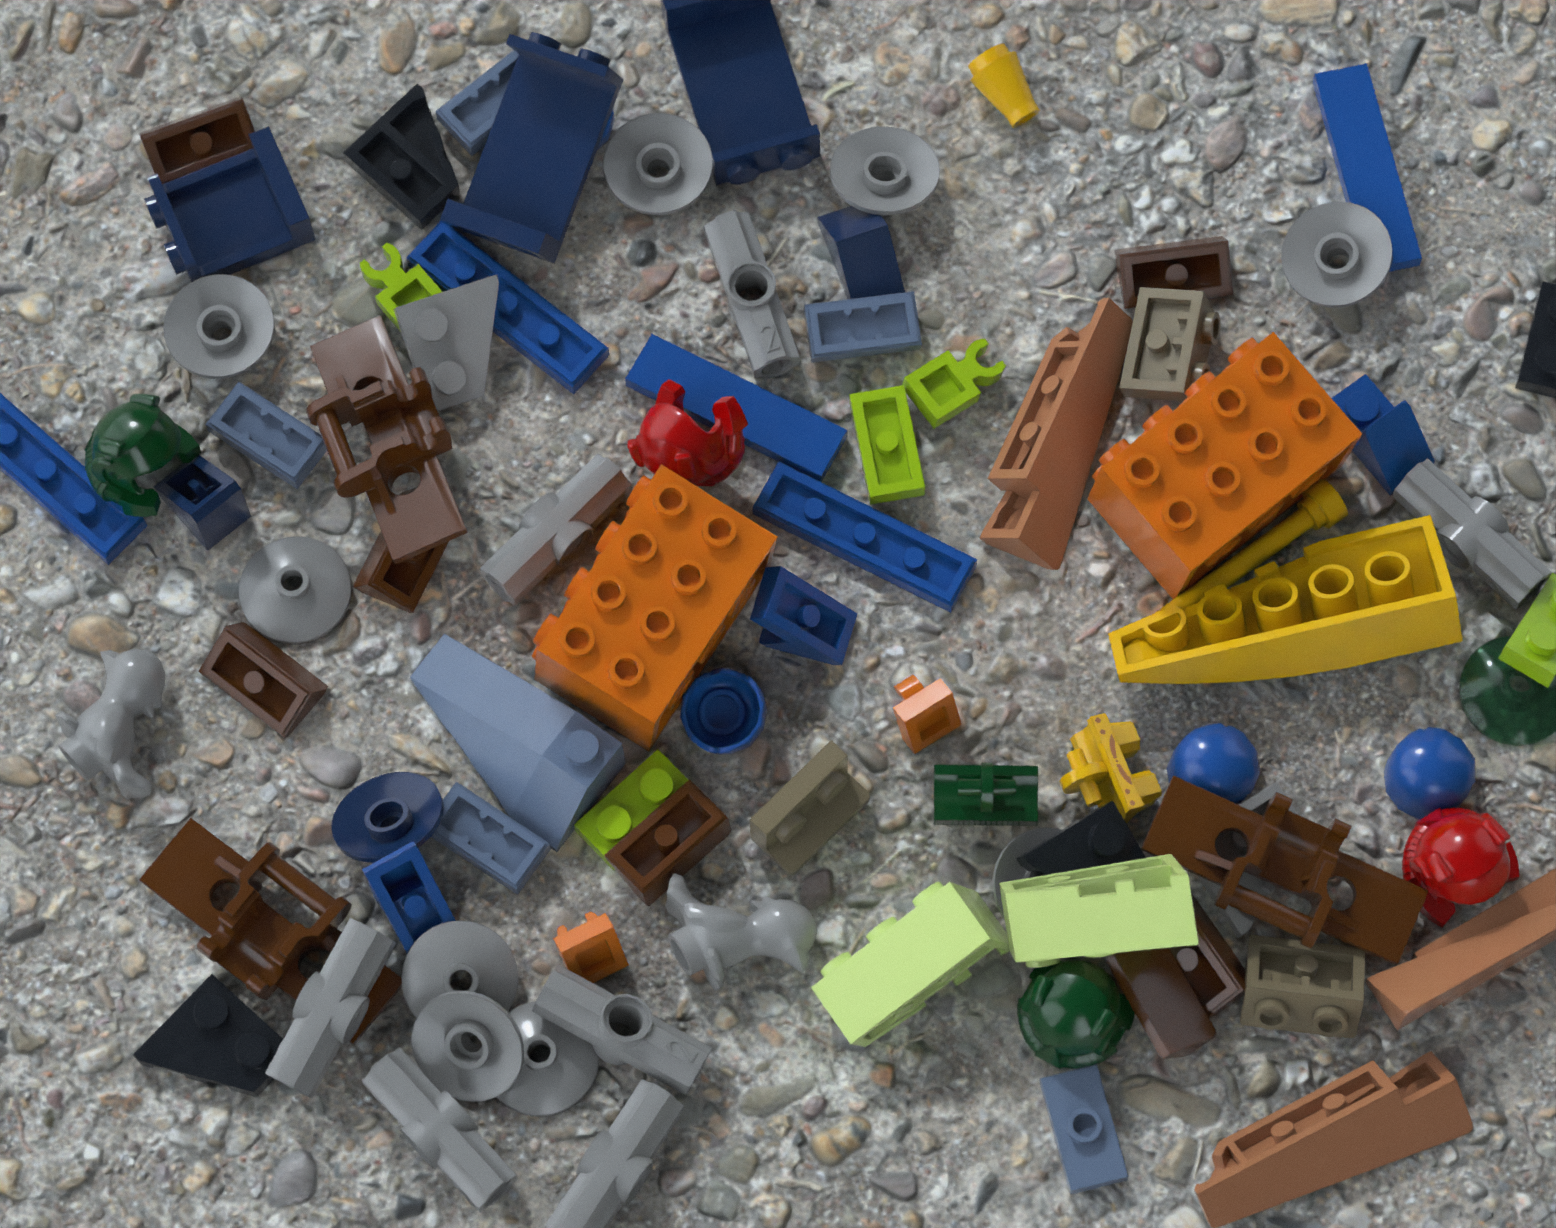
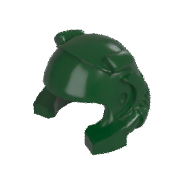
(134, 443)
(1073, 1014)

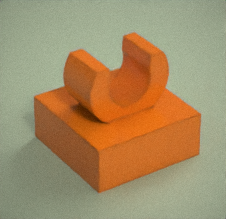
(925, 712)
(591, 948)

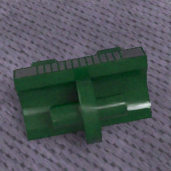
(986, 795)

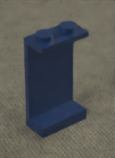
(740, 86)
(538, 148)

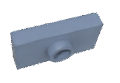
(474, 109)
(862, 327)
(267, 435)
(489, 839)
(1083, 1129)

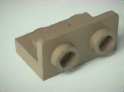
(1168, 343)
(808, 810)
(1303, 987)

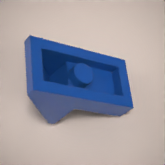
(1390, 434)
(801, 618)
(407, 894)

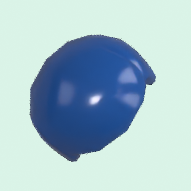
(723, 711)
(1218, 761)
(1429, 772)

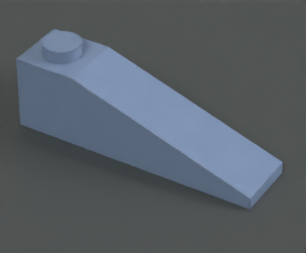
(525, 744)

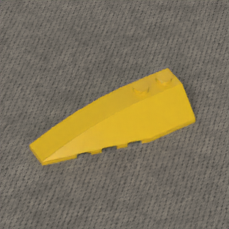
(1326, 611)

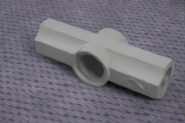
(759, 321)
(556, 529)
(1472, 534)
(330, 1008)
(590, 1010)
(439, 1129)
(618, 1160)

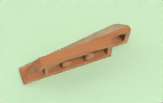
(1469, 953)
(1333, 1137)

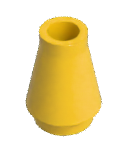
(1004, 84)

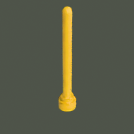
(1319, 508)

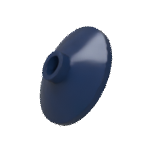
(387, 815)

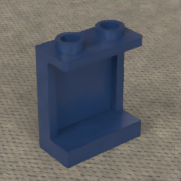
(231, 212)

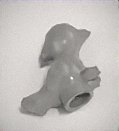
(106, 730)
(721, 938)

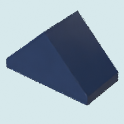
(861, 252)
(204, 500)

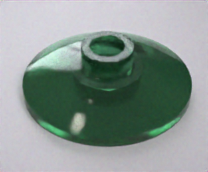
(1499, 709)

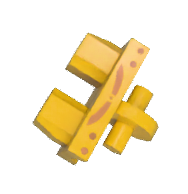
(1102, 771)

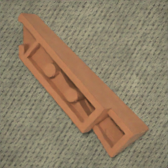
(1056, 439)

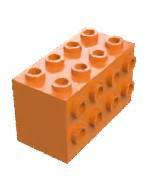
(1221, 463)
(652, 606)

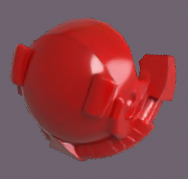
(678, 443)
(1458, 860)

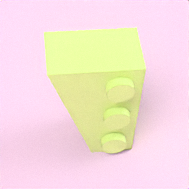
(1099, 911)
(909, 961)

